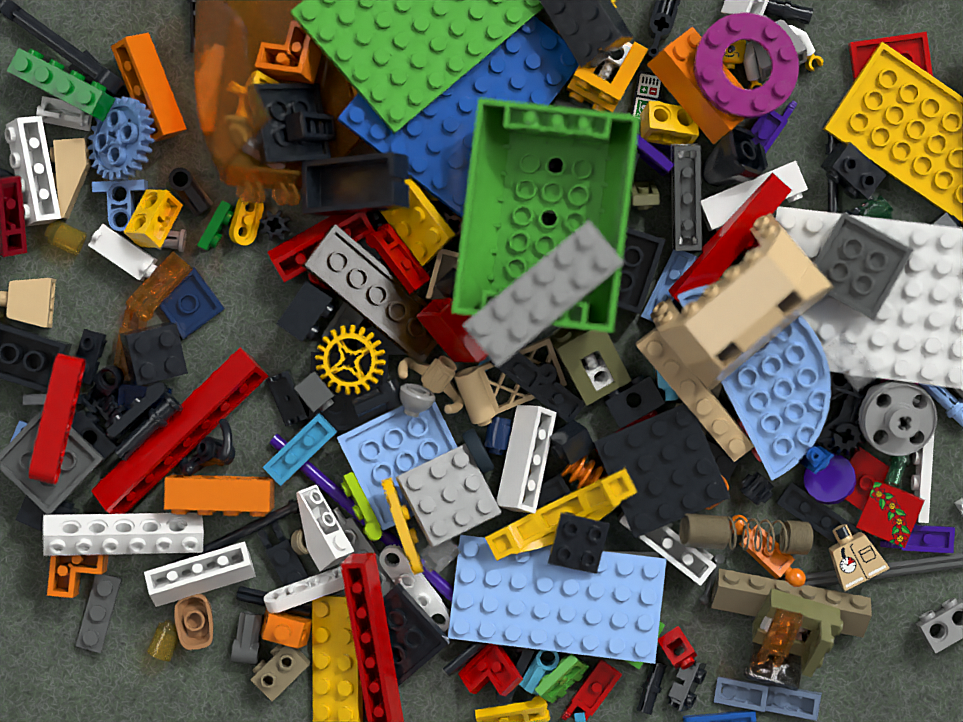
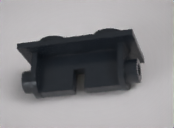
(91, 348)
(685, 693)

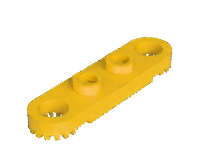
(400, 515)

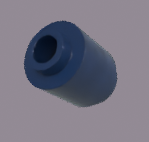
(498, 435)

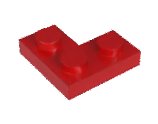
(494, 665)

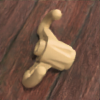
(436, 378)

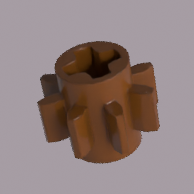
(455, 218)

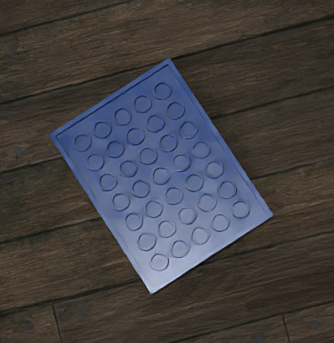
(440, 138)

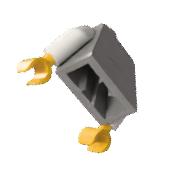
(758, 63)

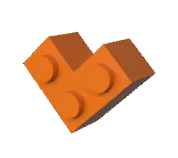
(294, 61)
(67, 570)

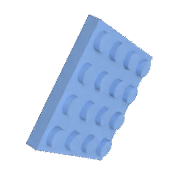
(392, 447)

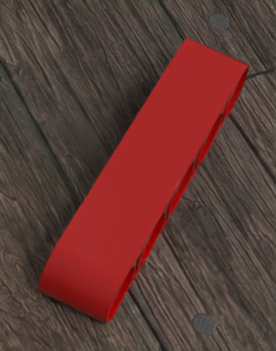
(57, 418)

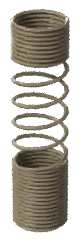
(715, 532)

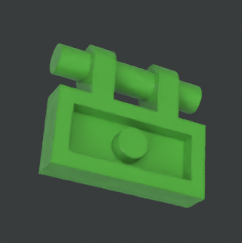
(555, 684)

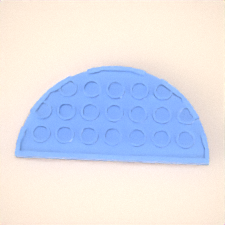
(780, 393)

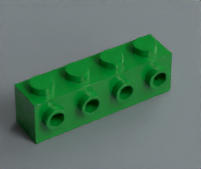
(60, 84)

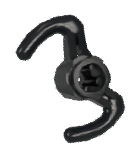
(211, 452)

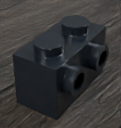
(852, 171)

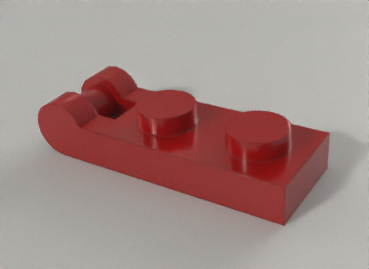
(398, 257)

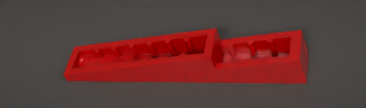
(732, 237)

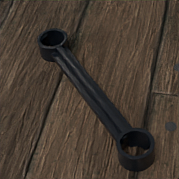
(61, 46)

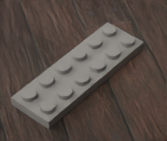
(543, 293)

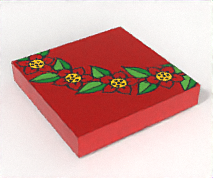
(890, 513)

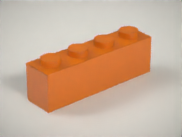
(149, 84)

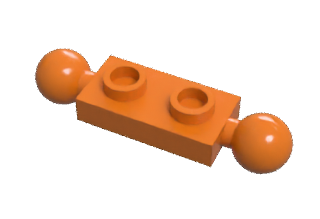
(774, 562)

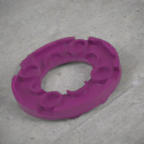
(716, 86)

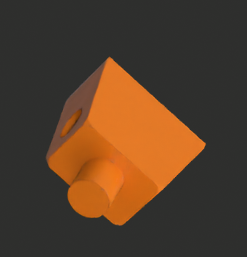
(286, 629)

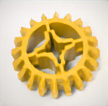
(344, 349)

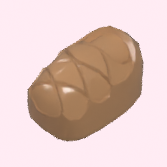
(194, 621)

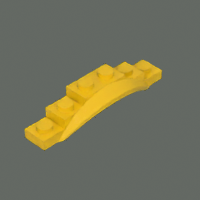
(539, 529)

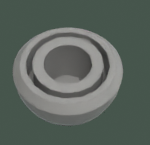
(416, 399)

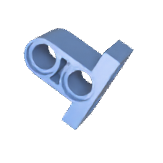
(115, 207)

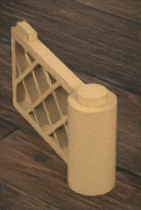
(479, 396)

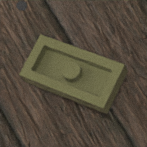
(644, 194)

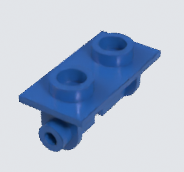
(816, 458)

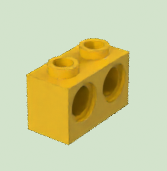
(667, 124)
(153, 218)

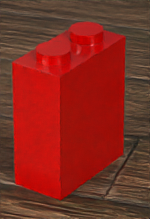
(450, 331)

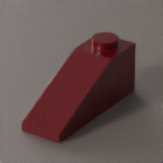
(12, 217)

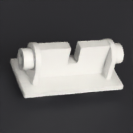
(61, 113)

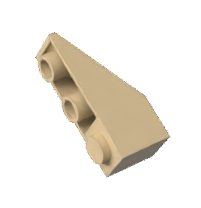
(71, 168)

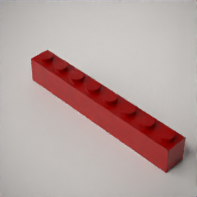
(185, 430)
(371, 638)

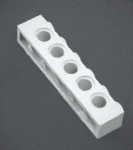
(122, 534)

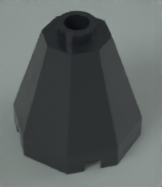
(735, 159)

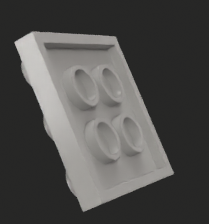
(448, 495)

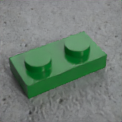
(222, 217)

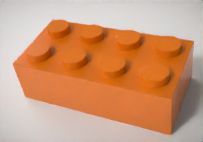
(676, 71)
(219, 493)

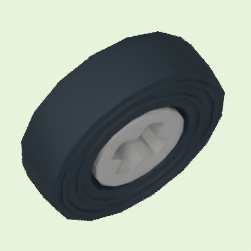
(478, 451)

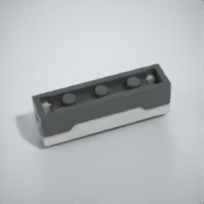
(686, 197)

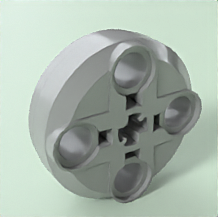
(897, 417)

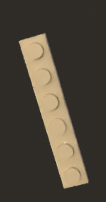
(695, 395)

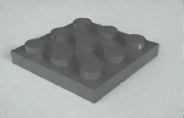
(861, 264)
(77, 465)

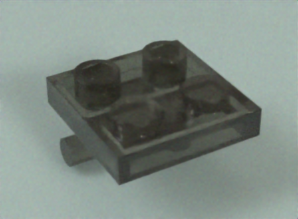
(786, 676)

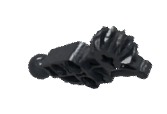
(845, 418)

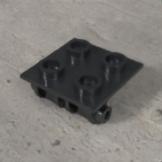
(578, 543)

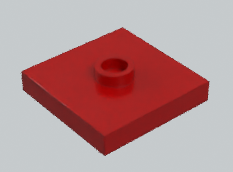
(867, 471)

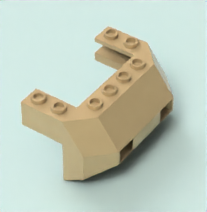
(744, 307)

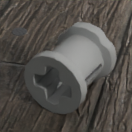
(175, 240)

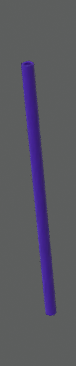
(347, 503)

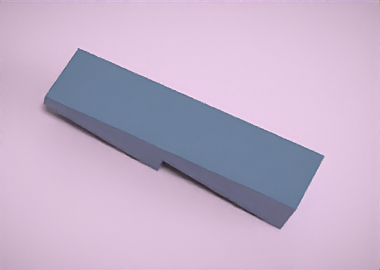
(768, 698)

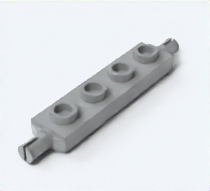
(361, 544)

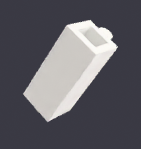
(123, 252)

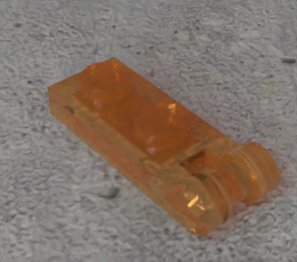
(158, 286)

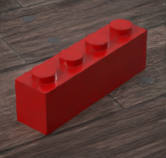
(293, 252)

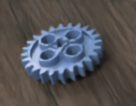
(121, 140)

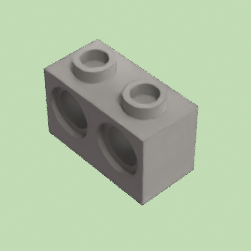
(949, 631)

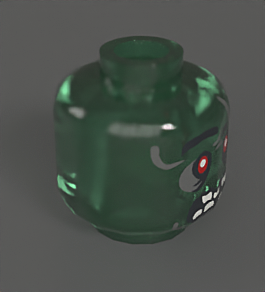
(876, 208)

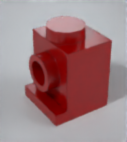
(671, 642)

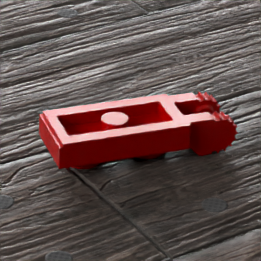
(593, 689)

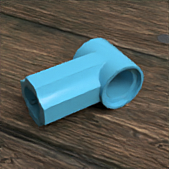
(537, 670)

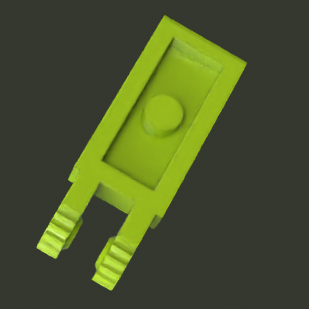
(362, 507)

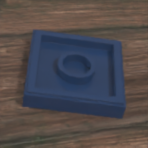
(191, 304)

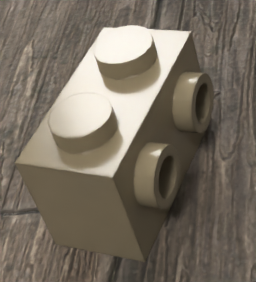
(279, 671)

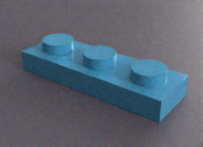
(299, 449)

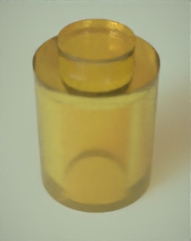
(65, 237)
(164, 641)

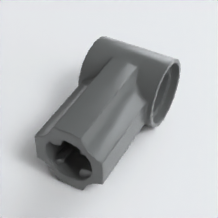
(247, 642)

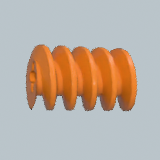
(584, 472)

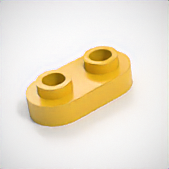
(248, 220)

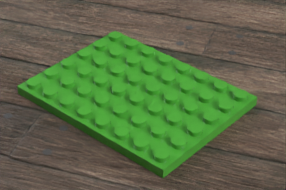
(409, 50)

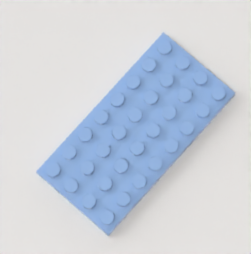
(558, 607)

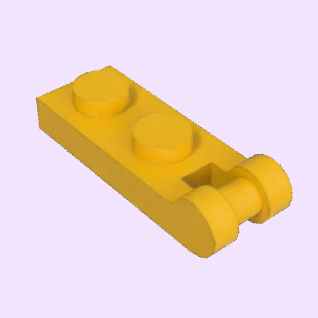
(527, 711)

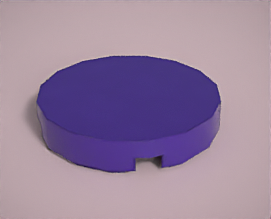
(832, 483)

